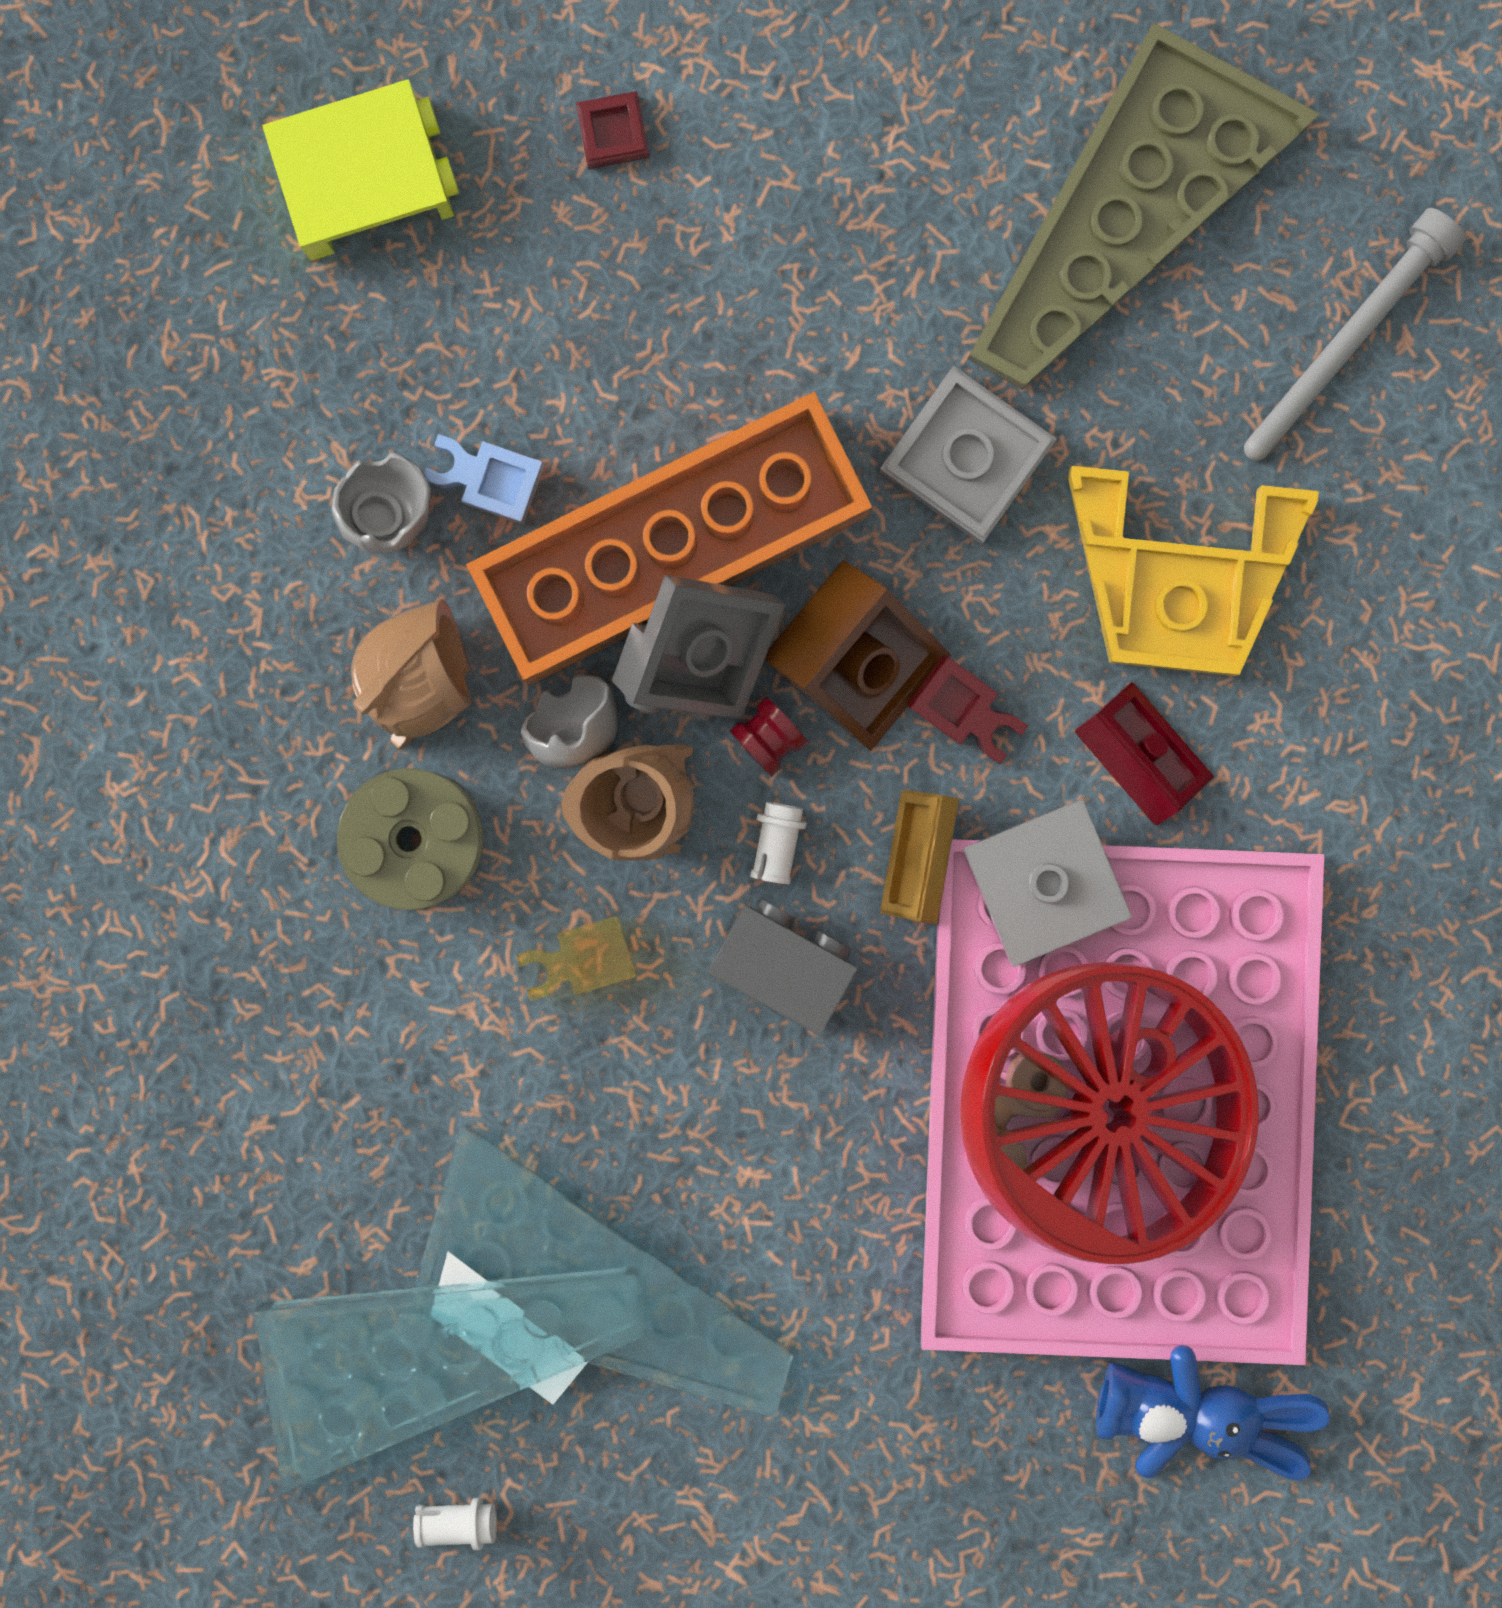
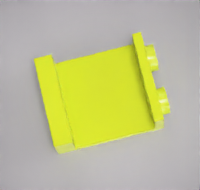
(359, 165)

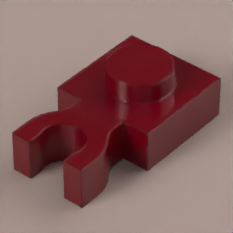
(960, 705)

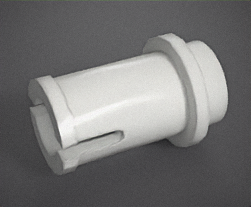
(777, 842)
(455, 1524)

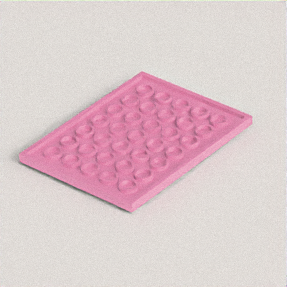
(1250, 942)

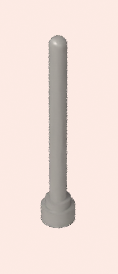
(1432, 240)

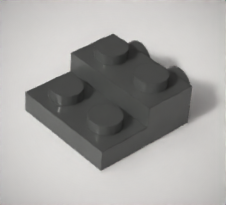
(698, 649)

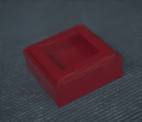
(612, 130)

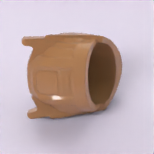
(412, 672)
(652, 782)

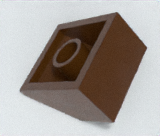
(856, 654)

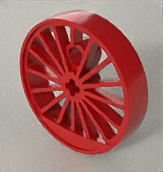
(1047, 1216)

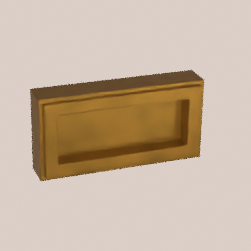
(919, 856)

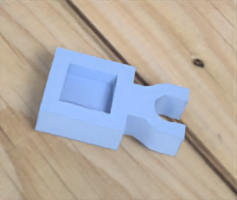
(494, 480)

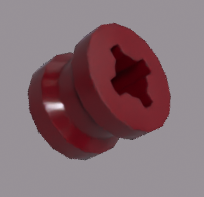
(769, 736)

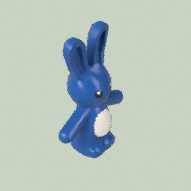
(1217, 1421)

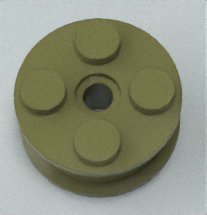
(373, 846)

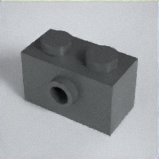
(784, 967)

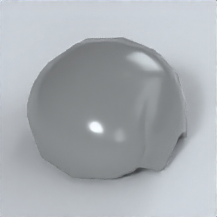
(382, 504)
(574, 725)

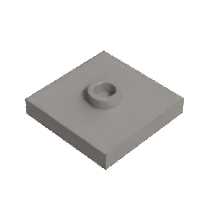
(967, 455)
(1047, 883)

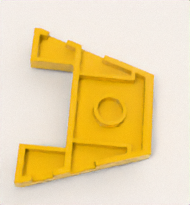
(1182, 601)

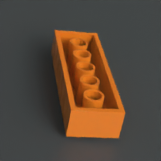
(697, 518)

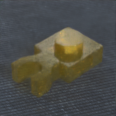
(588, 957)

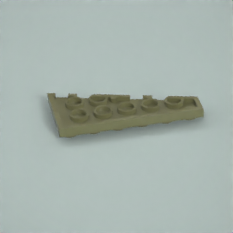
(1153, 171)

